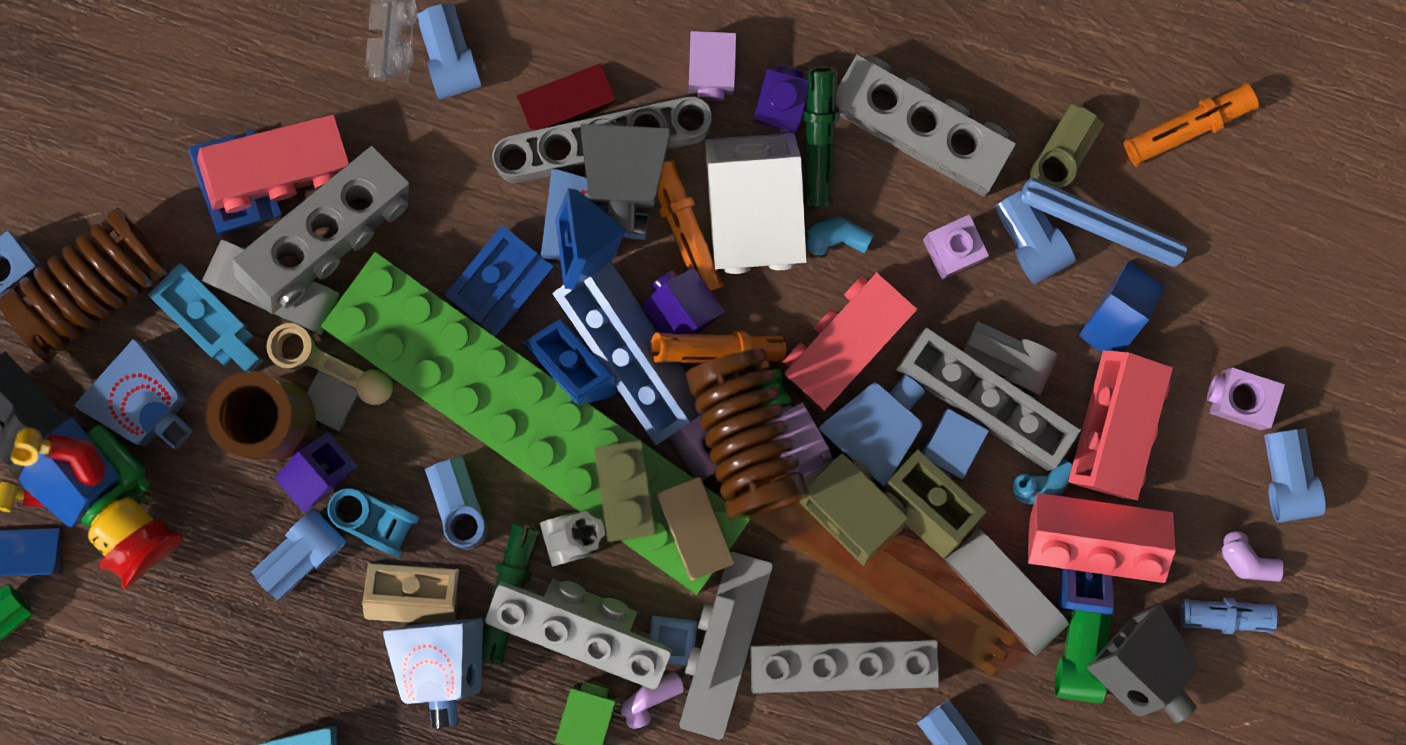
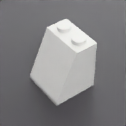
(756, 202)

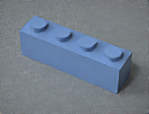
(621, 339)

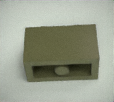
(624, 491)
(933, 504)
(854, 508)

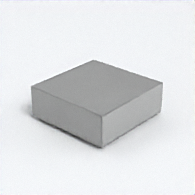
(331, 400)

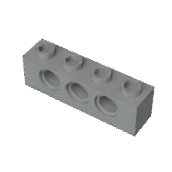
(933, 148)
(365, 179)
(988, 400)
(844, 666)

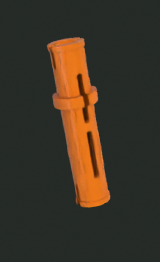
(1208, 116)
(685, 228)
(706, 347)

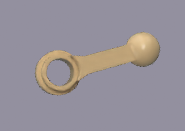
(372, 385)

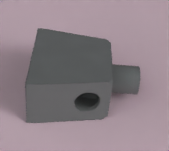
(624, 167)
(1148, 666)

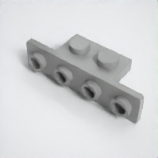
(581, 628)
(727, 639)

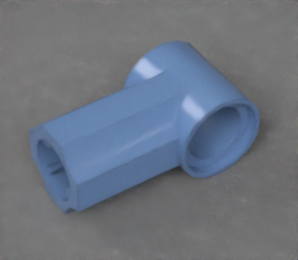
(450, 61)
(1039, 246)
(1294, 487)
(456, 499)
(307, 547)
(947, 727)

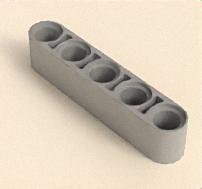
(535, 143)

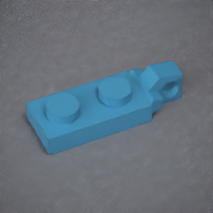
(205, 318)

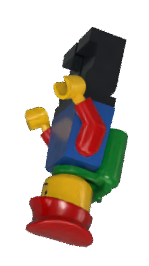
(78, 477)

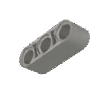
(307, 312)
(1006, 591)

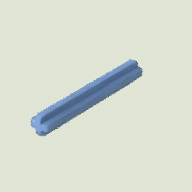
(1103, 222)

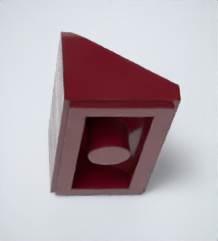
(568, 99)

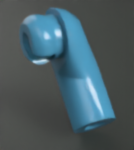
(836, 231)
(1054, 483)

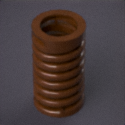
(135, 268)
(231, 410)
(727, 445)

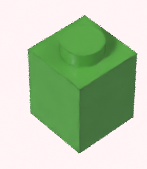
(586, 715)

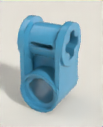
(374, 521)

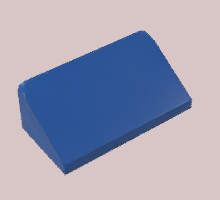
(571, 364)
(30, 552)

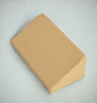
(695, 528)
(410, 593)

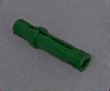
(820, 127)
(514, 572)

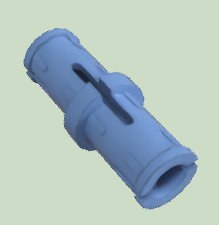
(1228, 615)

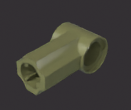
(1068, 145)

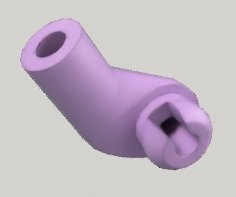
(1245, 561)
(637, 704)

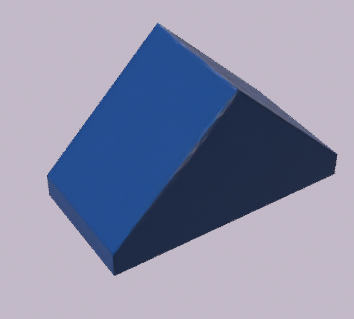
(585, 238)
(1122, 310)
(1085, 591)

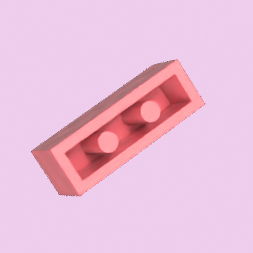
(272, 163)
(847, 340)
(1120, 424)
(1101, 538)

